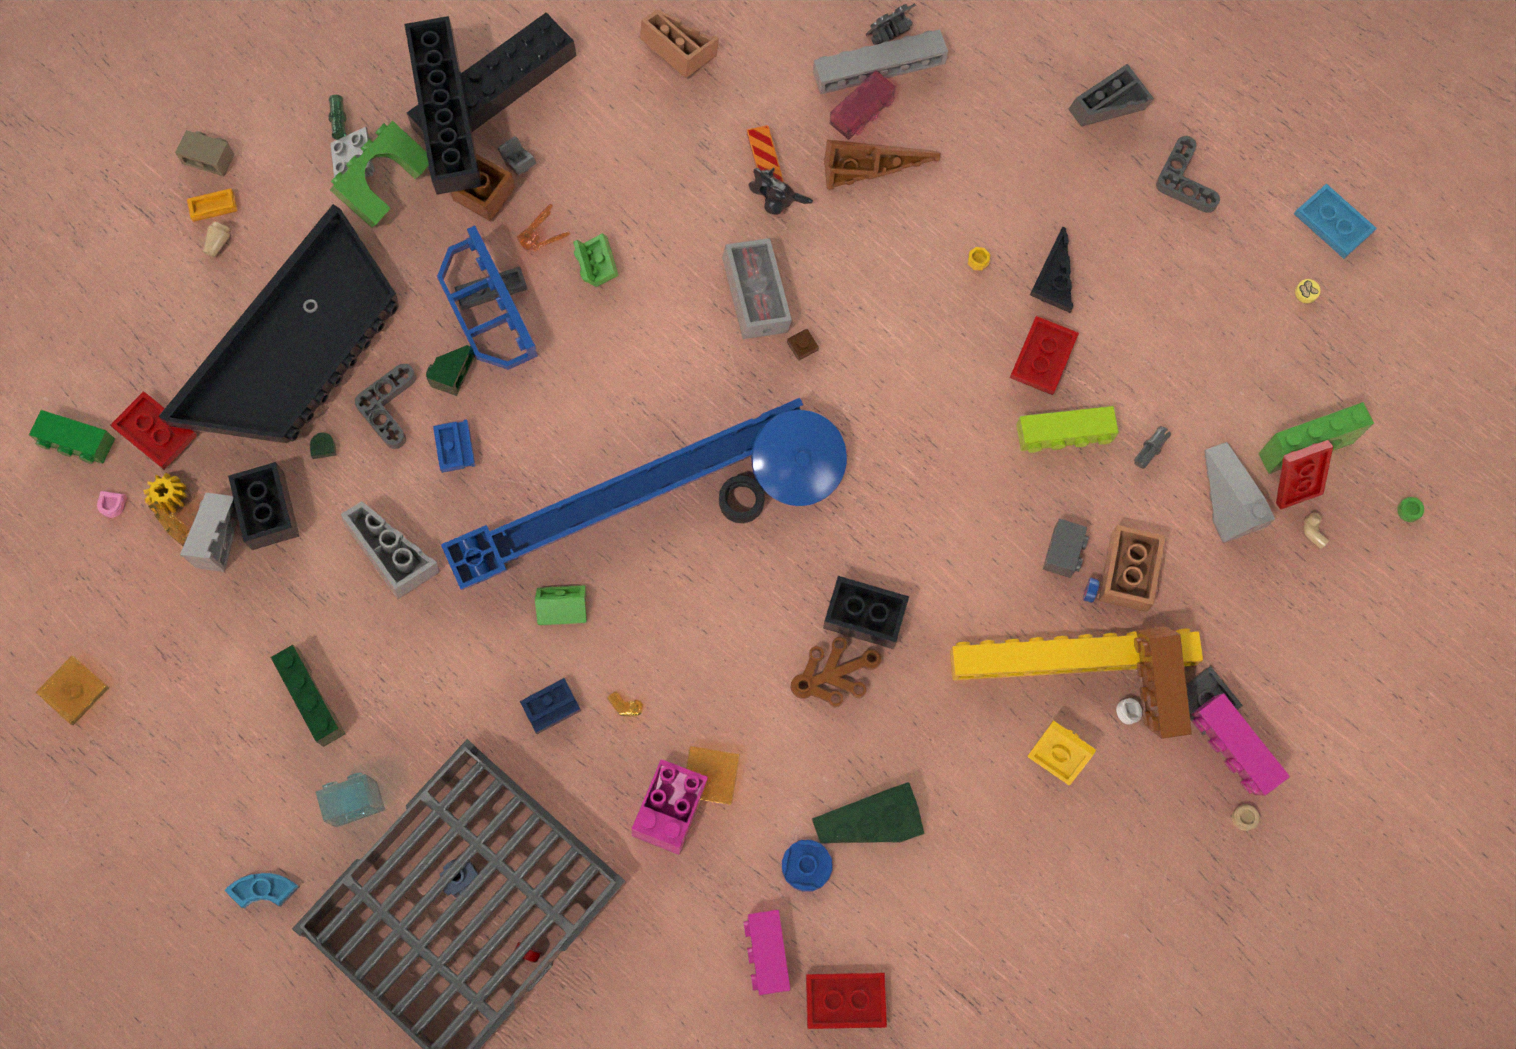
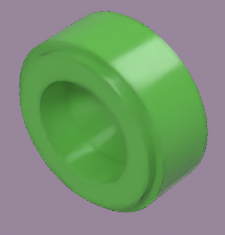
(1410, 509)

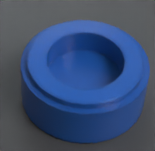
(1091, 590)

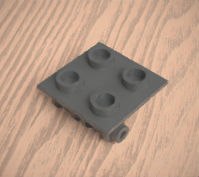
(890, 25)

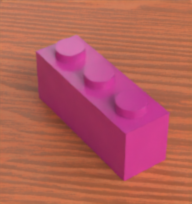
(767, 952)

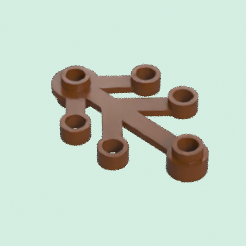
(832, 675)

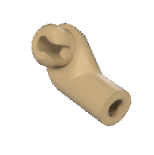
(1311, 530)

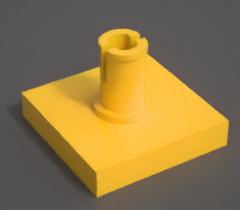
(1061, 752)

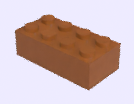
(1163, 682)

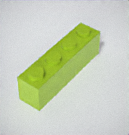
(1067, 428)

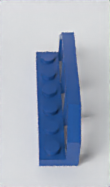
(504, 302)

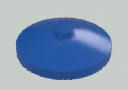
(799, 457)

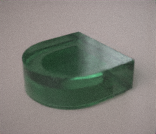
(322, 446)

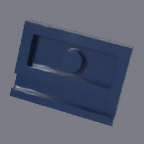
(550, 706)

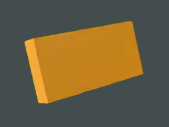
(212, 205)

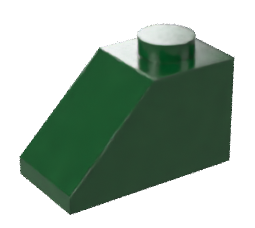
(450, 370)

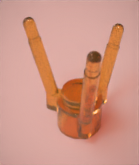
(529, 237)

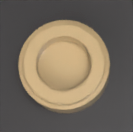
(1245, 817)

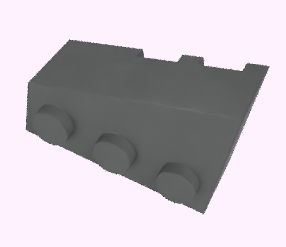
(1111, 98)

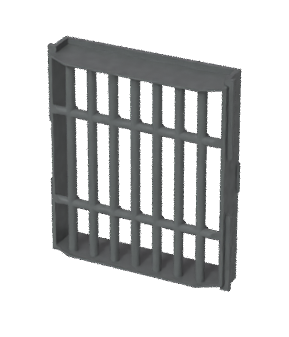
(414, 807)

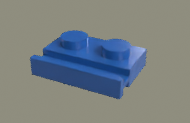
(454, 446)

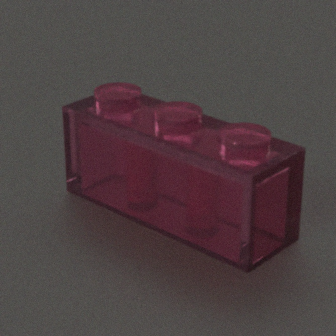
(862, 105)

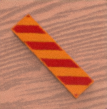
(763, 150)

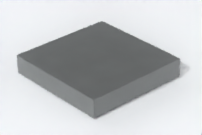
(1206, 687)

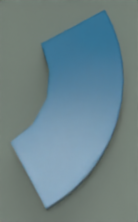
(261, 887)

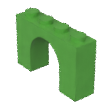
(352, 185)
(1340, 428)

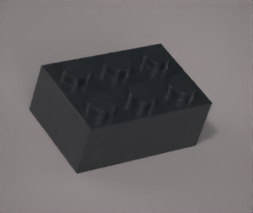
(263, 506)
(865, 612)

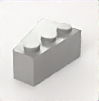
(211, 533)

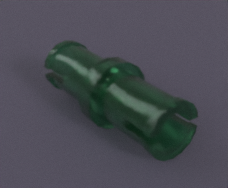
(337, 116)

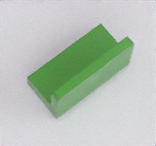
(560, 605)

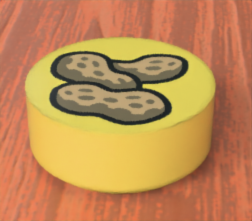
(1307, 291)

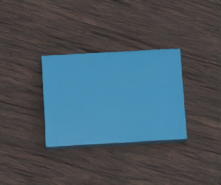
(1335, 221)

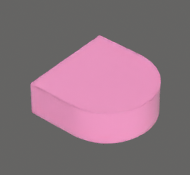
(111, 503)

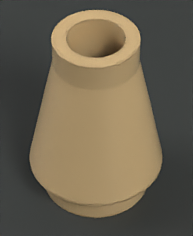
(216, 238)

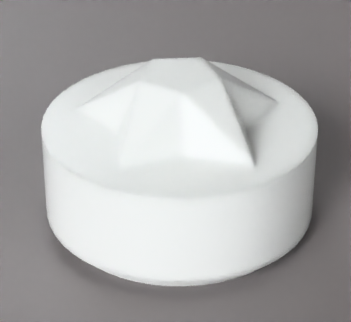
(1129, 711)

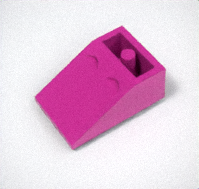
(669, 806)

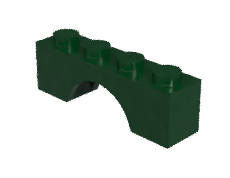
(306, 695)

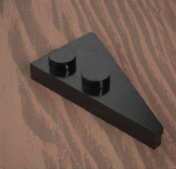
(1054, 279)

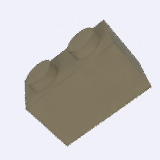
(205, 152)

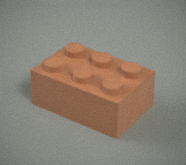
(1132, 568)

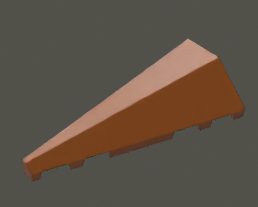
(854, 161)

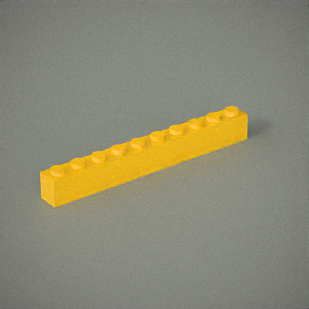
(1057, 655)

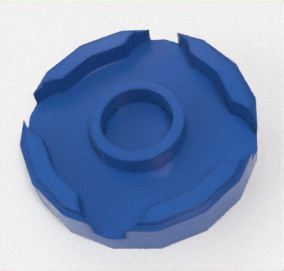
(806, 865)

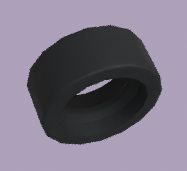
(741, 481)

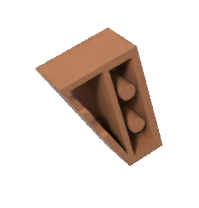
(677, 44)

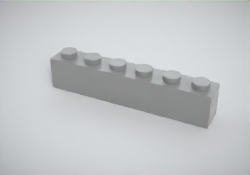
(887, 58)

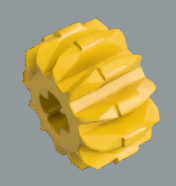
(161, 487)

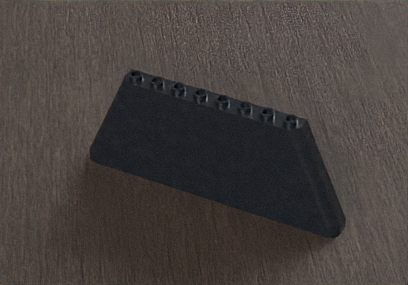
(279, 357)

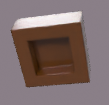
(802, 344)

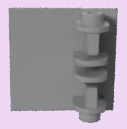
(346, 148)

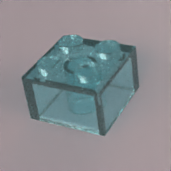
(349, 800)

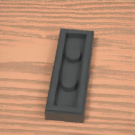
(512, 279)

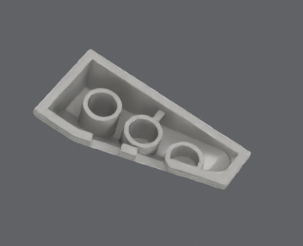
(1235, 498)

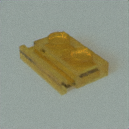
(170, 523)

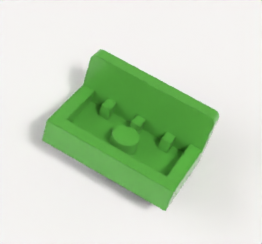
(595, 260)

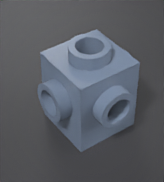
(467, 874)

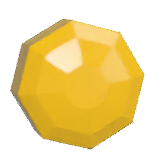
(978, 258)

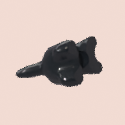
(776, 193)

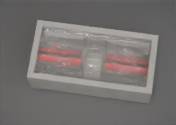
(756, 288)

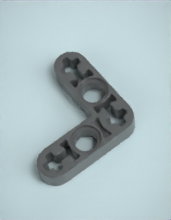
(1175, 177)
(376, 407)

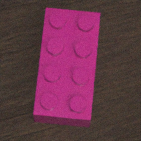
(1239, 745)

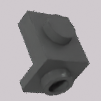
(516, 156)

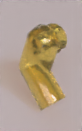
(625, 708)

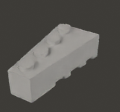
(393, 556)

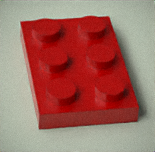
(1044, 355)
(150, 435)
(1304, 474)
(846, 1000)

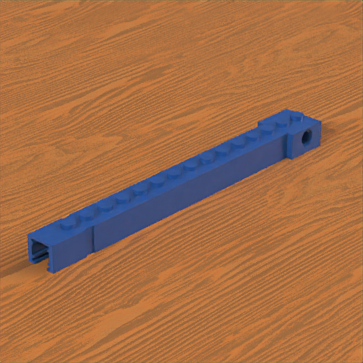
(485, 552)

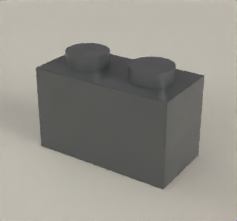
(1065, 548)

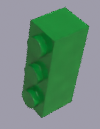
(71, 437)

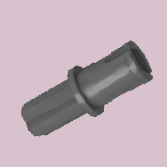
(1152, 447)

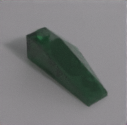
(877, 818)

